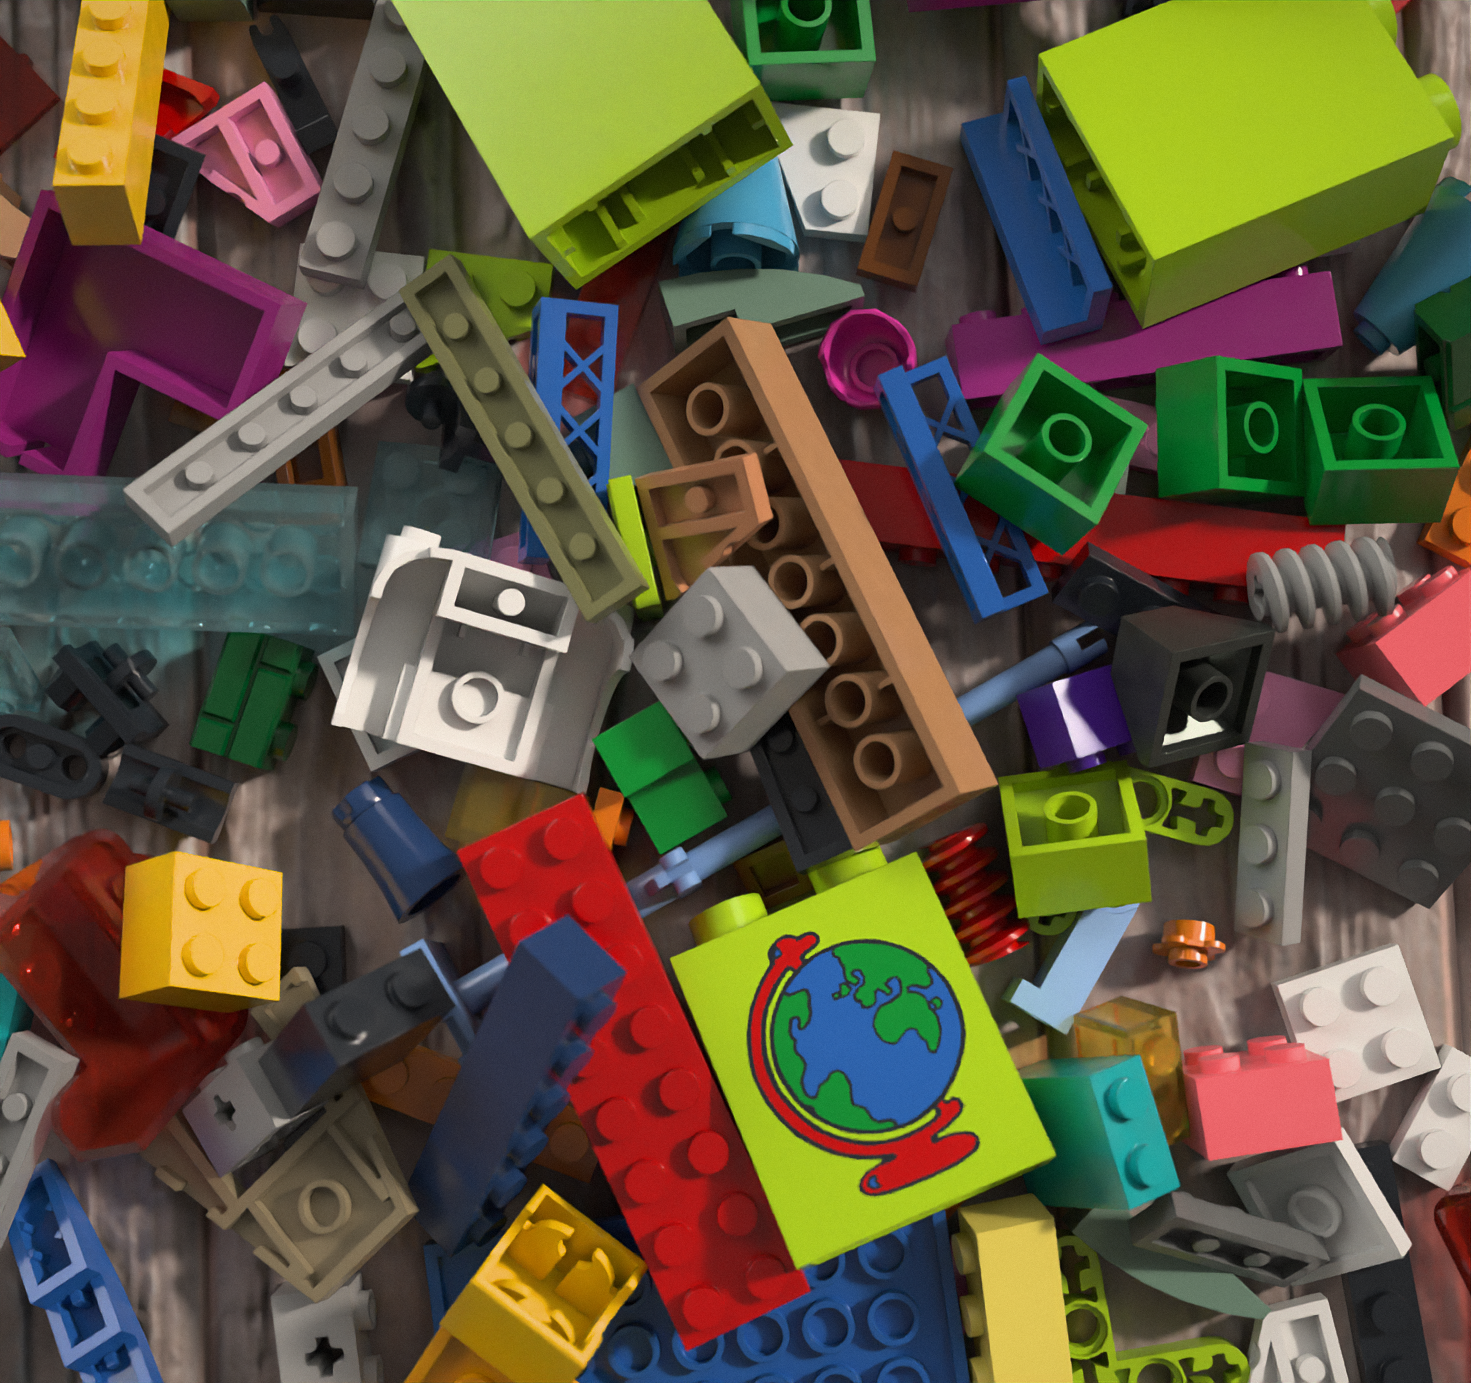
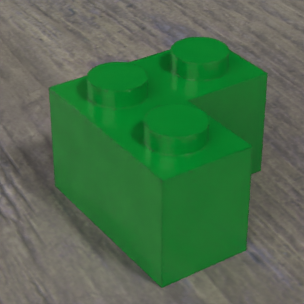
(662, 777)

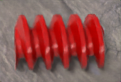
(974, 894)

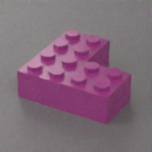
(124, 317)

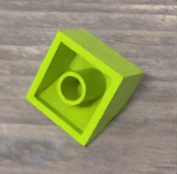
(1075, 840)

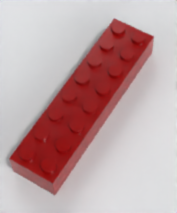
(648, 1086)

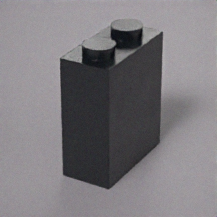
(355, 1032)

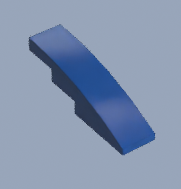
(77, 1284)

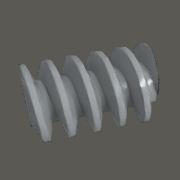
(1323, 581)

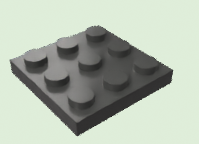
(1392, 792)

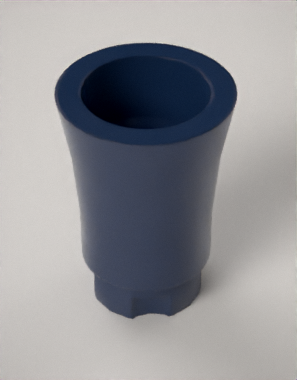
(397, 848)

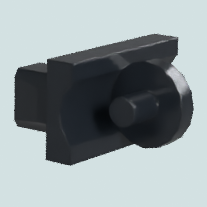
(435, 403)
(115, 687)
(171, 793)

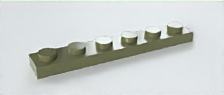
(523, 440)

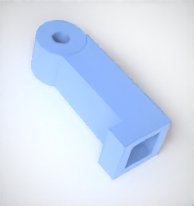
(1071, 967)

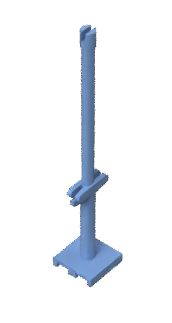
(682, 872)

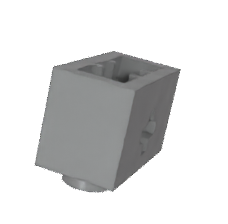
(240, 1112)
(344, 1318)

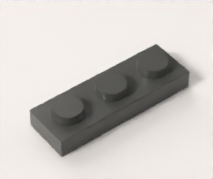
(1227, 1239)

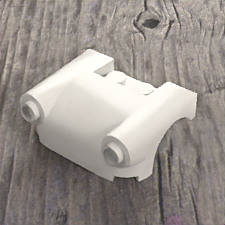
(482, 663)

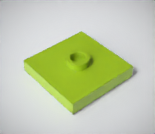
(630, 527)

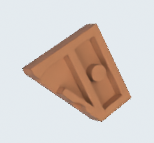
(701, 515)

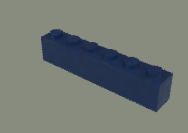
(513, 1083)

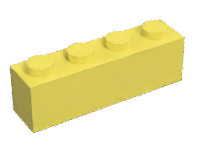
(1012, 1292)

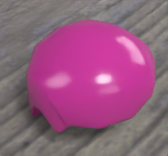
(860, 349)

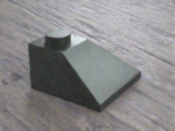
(1189, 681)

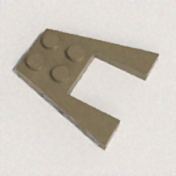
(322, 1201)

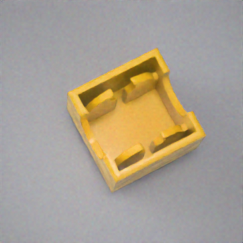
(545, 1293)

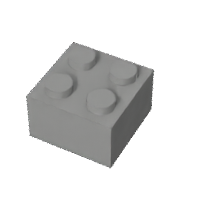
(728, 661)

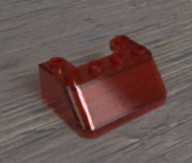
(65, 961)

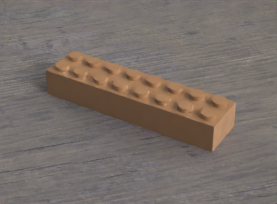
(883, 712)

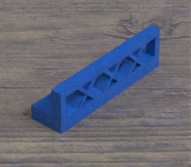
(1037, 217)
(546, 375)
(940, 496)

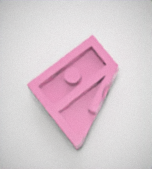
(256, 156)
(1285, 715)

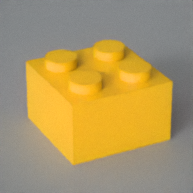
(201, 933)

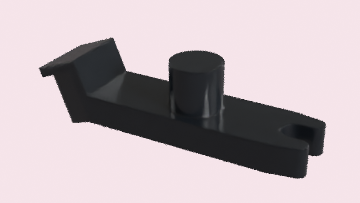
(294, 86)

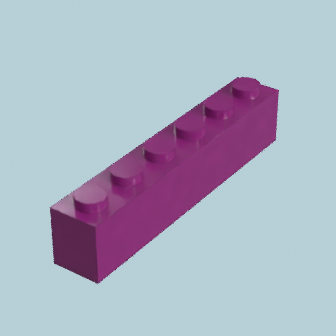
(1269, 322)

